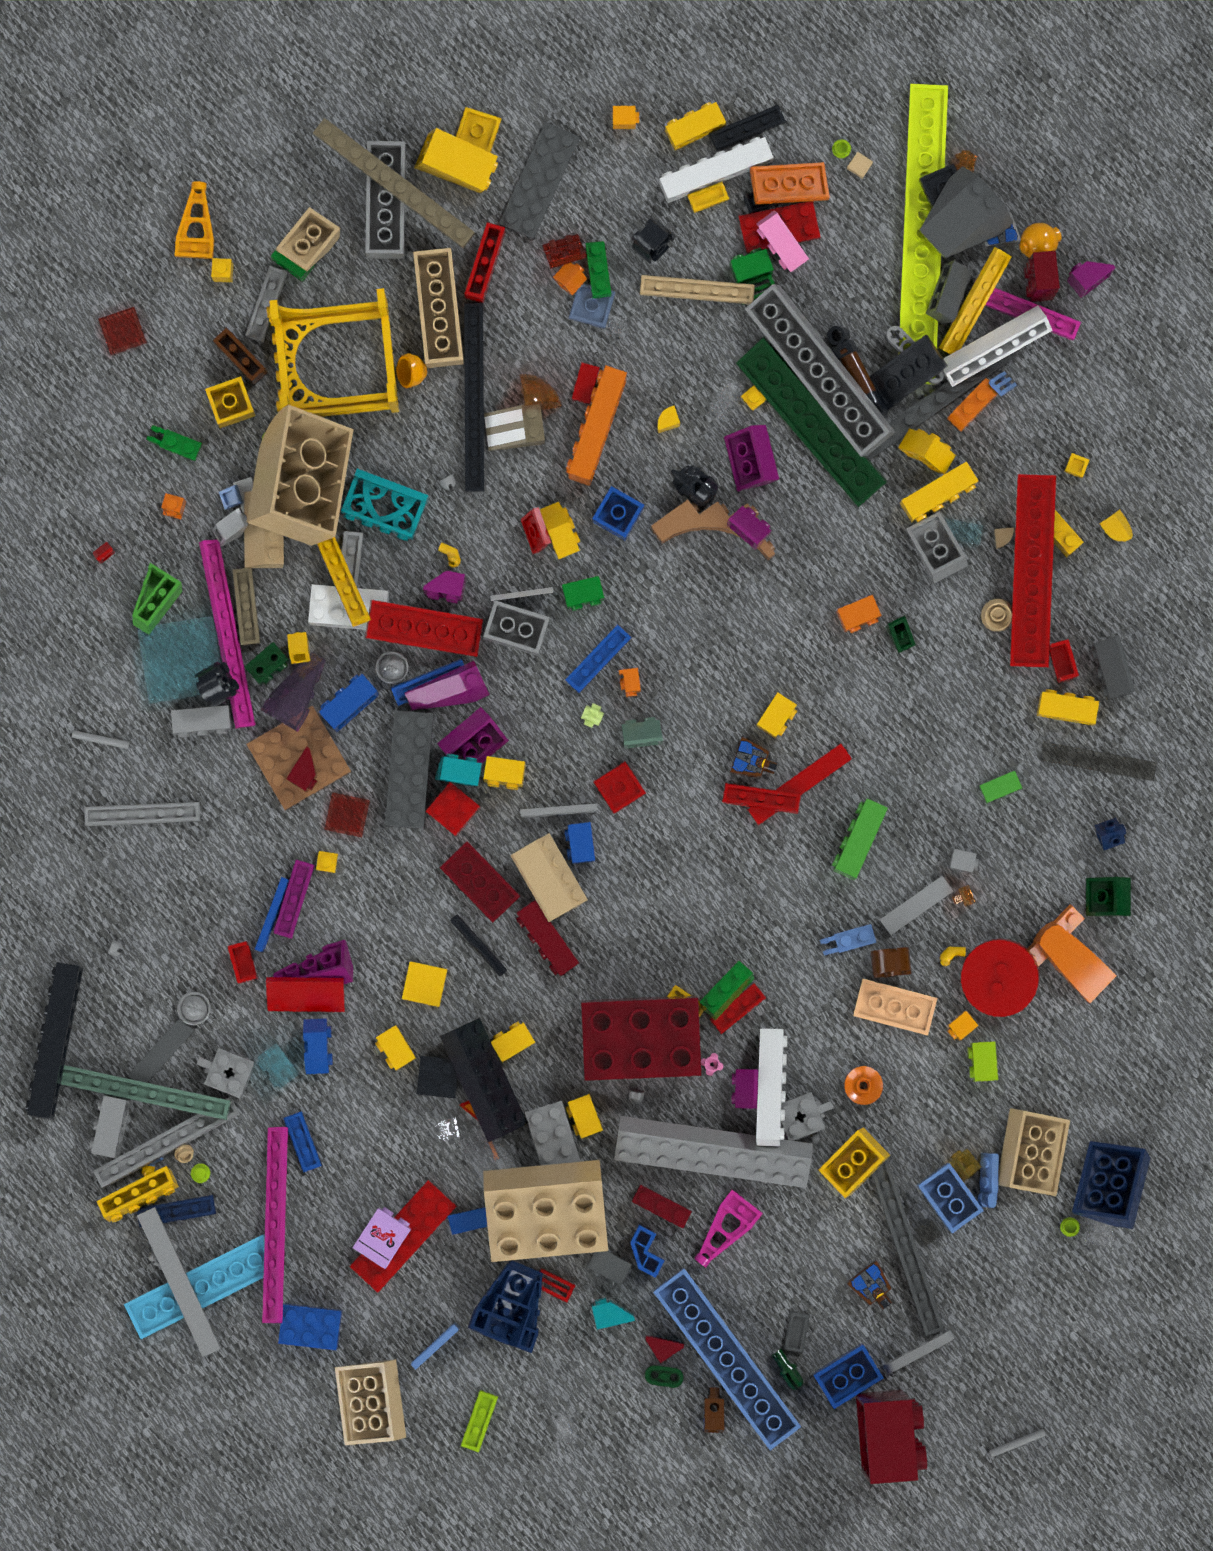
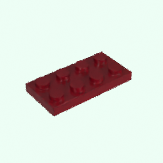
(480, 882)

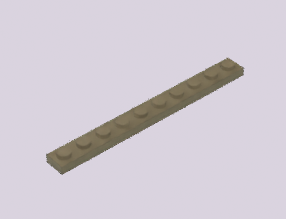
(393, 183)

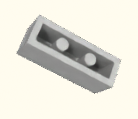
(201, 721)

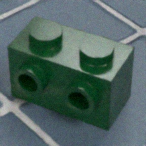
(267, 664)

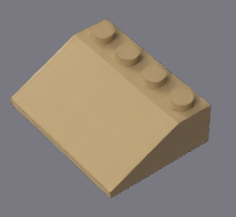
(1033, 1152)
(370, 1402)

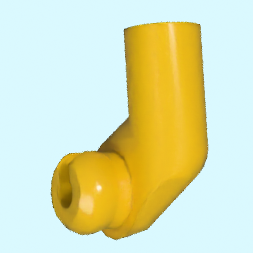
(452, 554)
(949, 953)

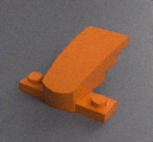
(1070, 956)

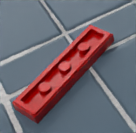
(761, 798)

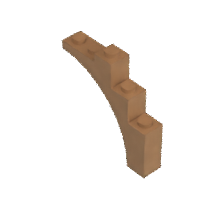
(686, 519)

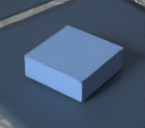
(231, 497)

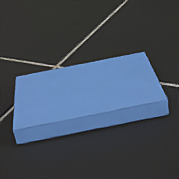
(445, 1336)

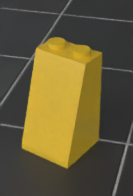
(456, 161)

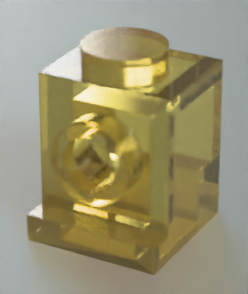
(971, 1164)

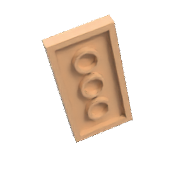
(895, 1007)

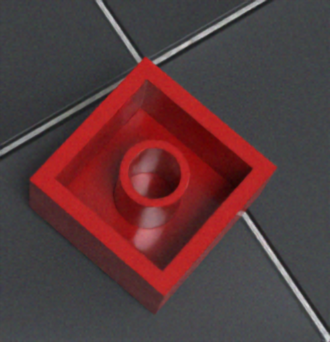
(453, 809)

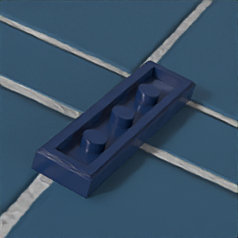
(183, 1209)

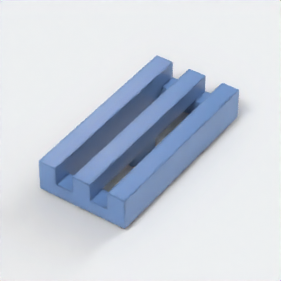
(1004, 382)

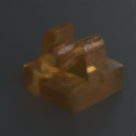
(966, 159)
(965, 896)

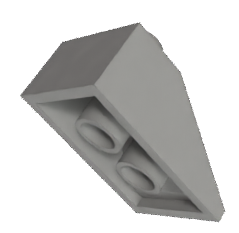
(937, 547)

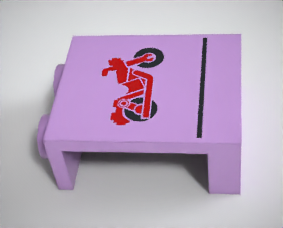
(382, 1237)

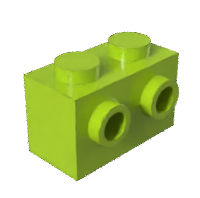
(983, 1061)

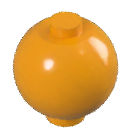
(1039, 238)

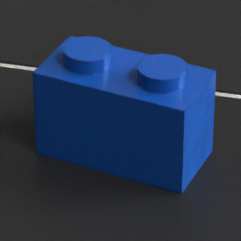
(581, 843)

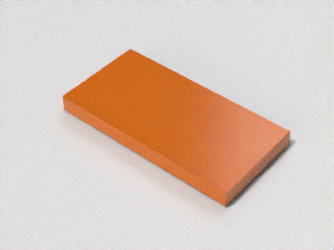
(789, 183)

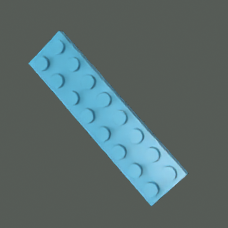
(210, 1282)

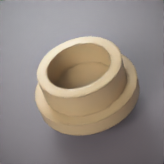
(184, 1153)

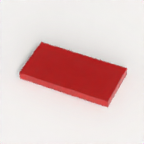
(305, 994)

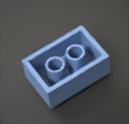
(949, 1197)

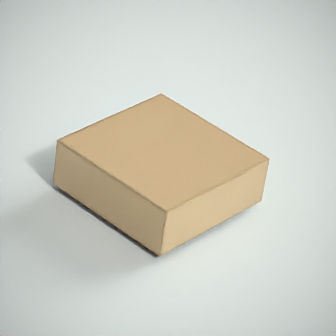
(860, 165)

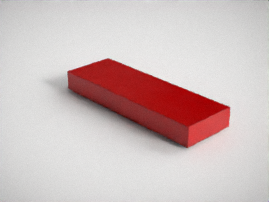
(738, 1008)

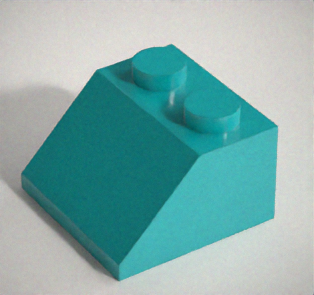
(459, 771)
(610, 1314)

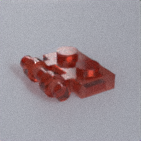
(565, 254)

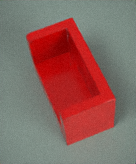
(1063, 661)
(242, 962)

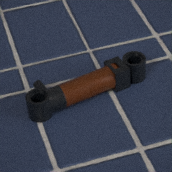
(847, 353)

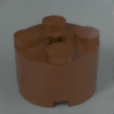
(891, 962)

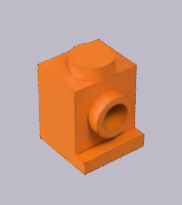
(173, 506)
(630, 681)

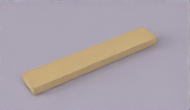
(697, 289)

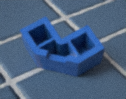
(316, 1046)
(640, 1245)

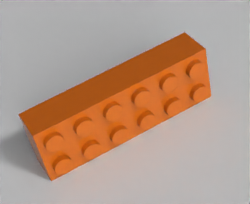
(597, 425)

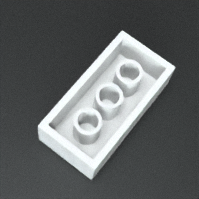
(328, 609)

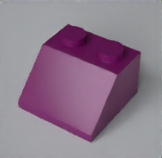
(1088, 276)
(749, 527)
(745, 1088)

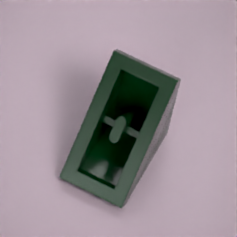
(900, 634)

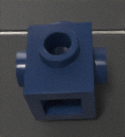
(1110, 833)

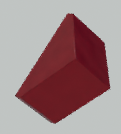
(663, 1347)

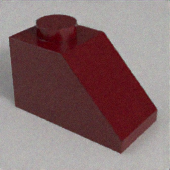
(304, 772)

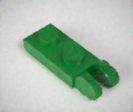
(176, 443)

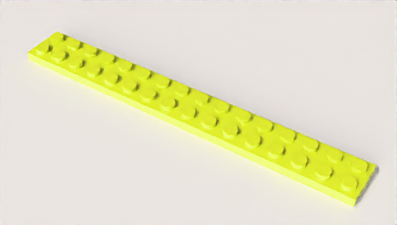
(920, 258)

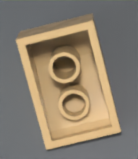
(309, 239)

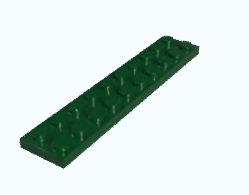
(810, 422)

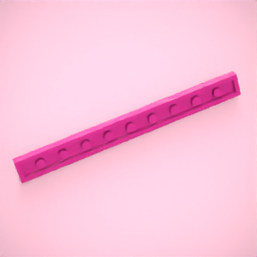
(226, 630)
(275, 1225)

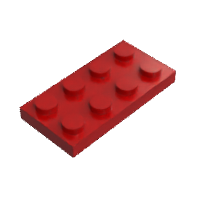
(798, 218)

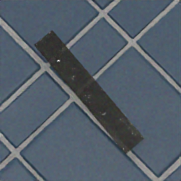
(1098, 761)

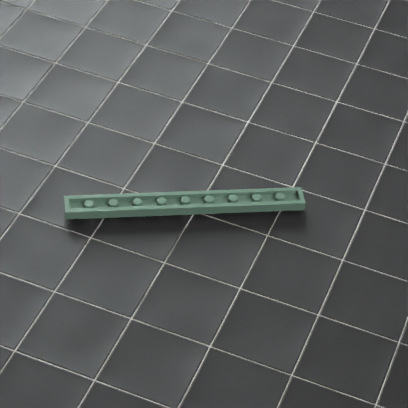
(145, 1092)

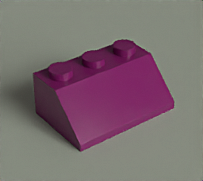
(751, 457)
(474, 738)

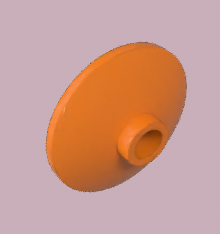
(871, 1078)

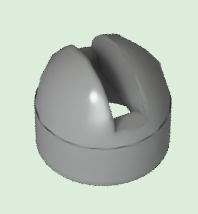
(448, 480)
(114, 947)
(636, 1096)

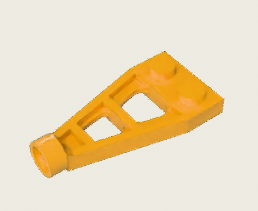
(195, 247)

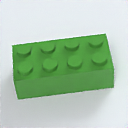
(860, 839)

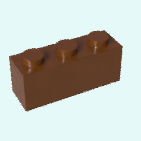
(240, 356)

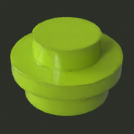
(841, 148)
(200, 1173)
(1069, 1226)

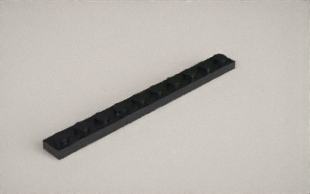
(474, 397)

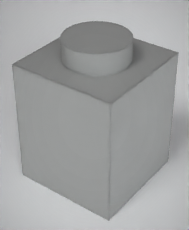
(963, 861)

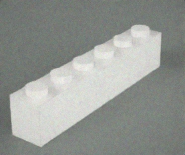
(716, 169)
(996, 345)
(770, 1087)

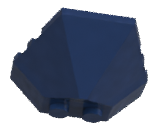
(510, 1307)

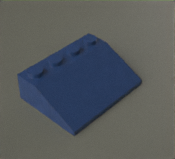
(1112, 1184)

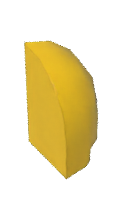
(1117, 527)

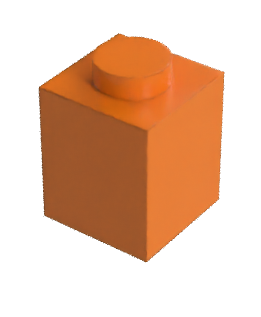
(570, 277)

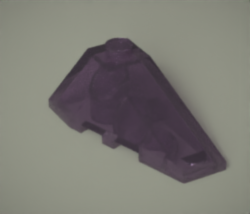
(291, 698)

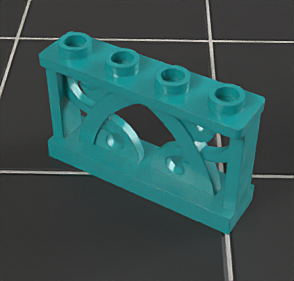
(369, 483)

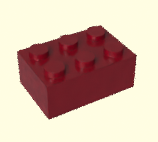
(1042, 276)

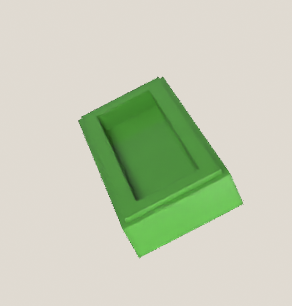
(1000, 786)

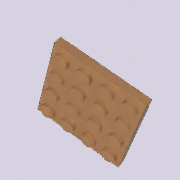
(281, 748)

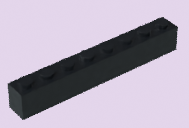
(54, 1041)

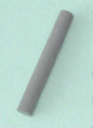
(100, 739)
(1017, 1443)

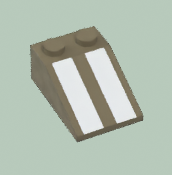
(514, 427)

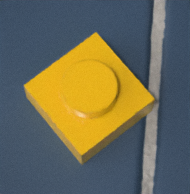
(753, 398)
(1076, 465)
(327, 861)

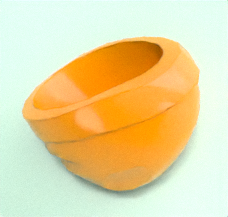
(410, 370)

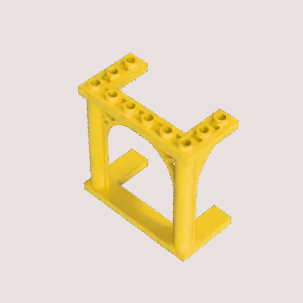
(288, 318)

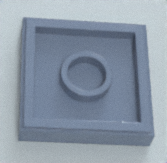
(589, 310)

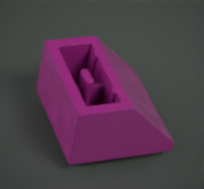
(446, 585)

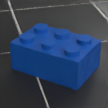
(348, 702)
(310, 1326)
(848, 1375)

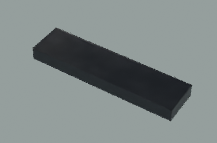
(747, 128)

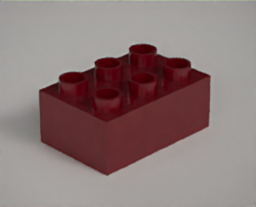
(641, 1038)
(888, 1437)

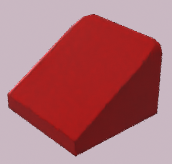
(103, 552)

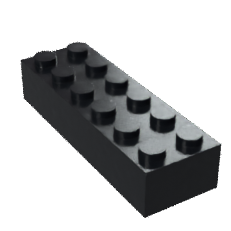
(483, 1080)

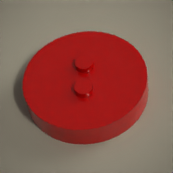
(1000, 977)

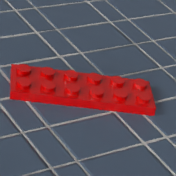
(424, 628)
(424, 1213)

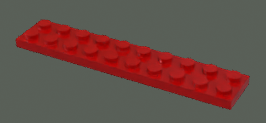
(1033, 570)

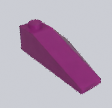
(454, 688)
(330, 963)

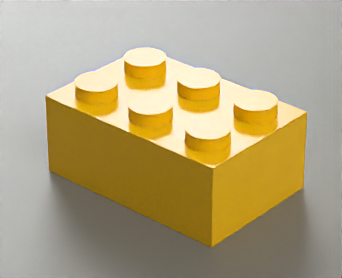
(854, 1162)

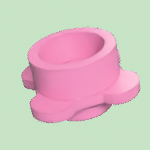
(712, 1059)

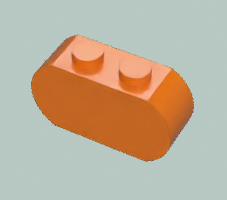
(972, 405)

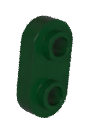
(664, 1376)

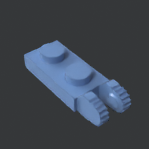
(850, 939)
(988, 1180)

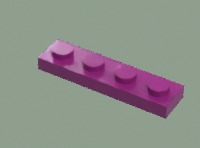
(294, 899)

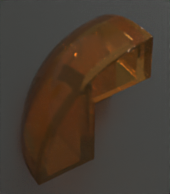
(538, 391)

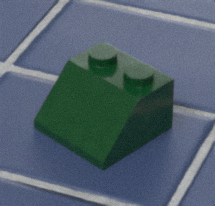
(1108, 896)

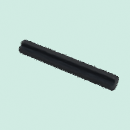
(479, 946)

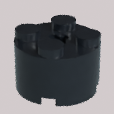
(652, 240)
(216, 683)

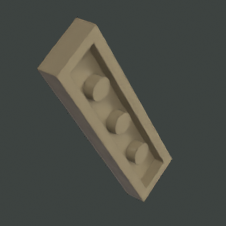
(246, 606)

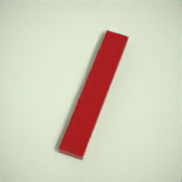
(807, 778)

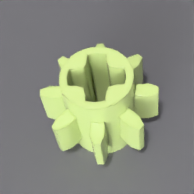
(592, 715)

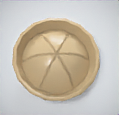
(997, 615)

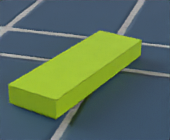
(479, 1421)

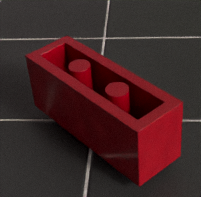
(661, 1206)

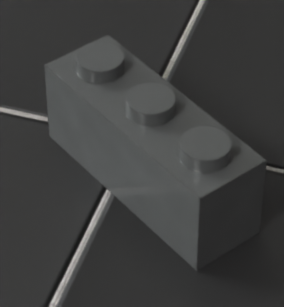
(949, 292)

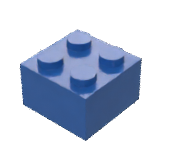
(618, 513)

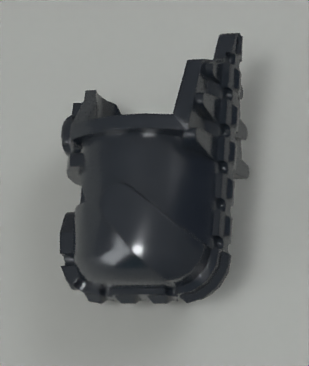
(695, 484)

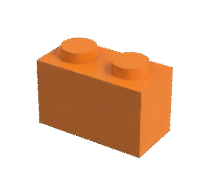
(858, 614)

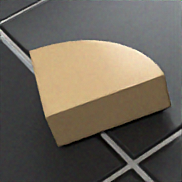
(1003, 536)

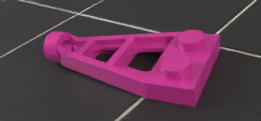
(741, 1210)

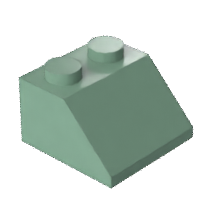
(641, 733)

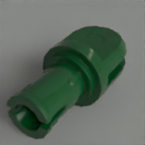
(787, 1370)

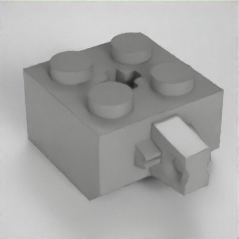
(217, 1075)
(813, 1117)

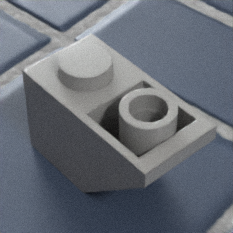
(230, 527)

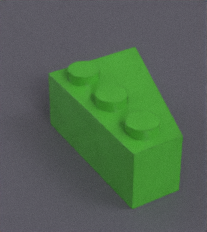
(155, 599)

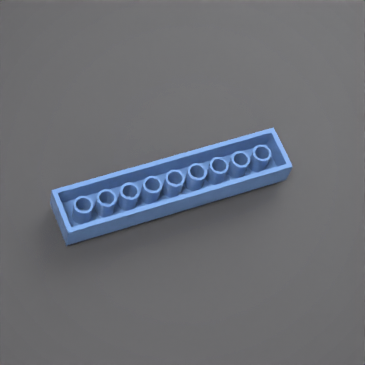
(727, 1358)

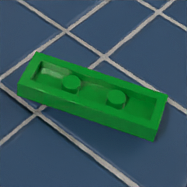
(598, 269)

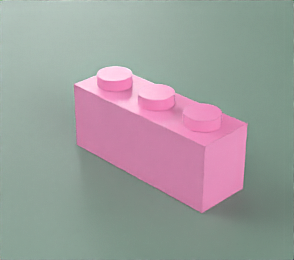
(781, 241)

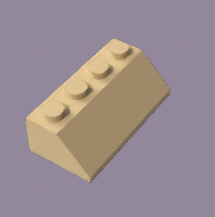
(261, 546)
(549, 877)

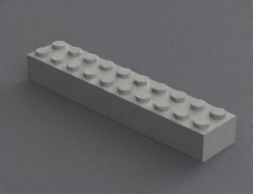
(820, 370)
(712, 1152)

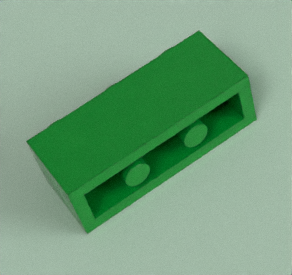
(727, 990)

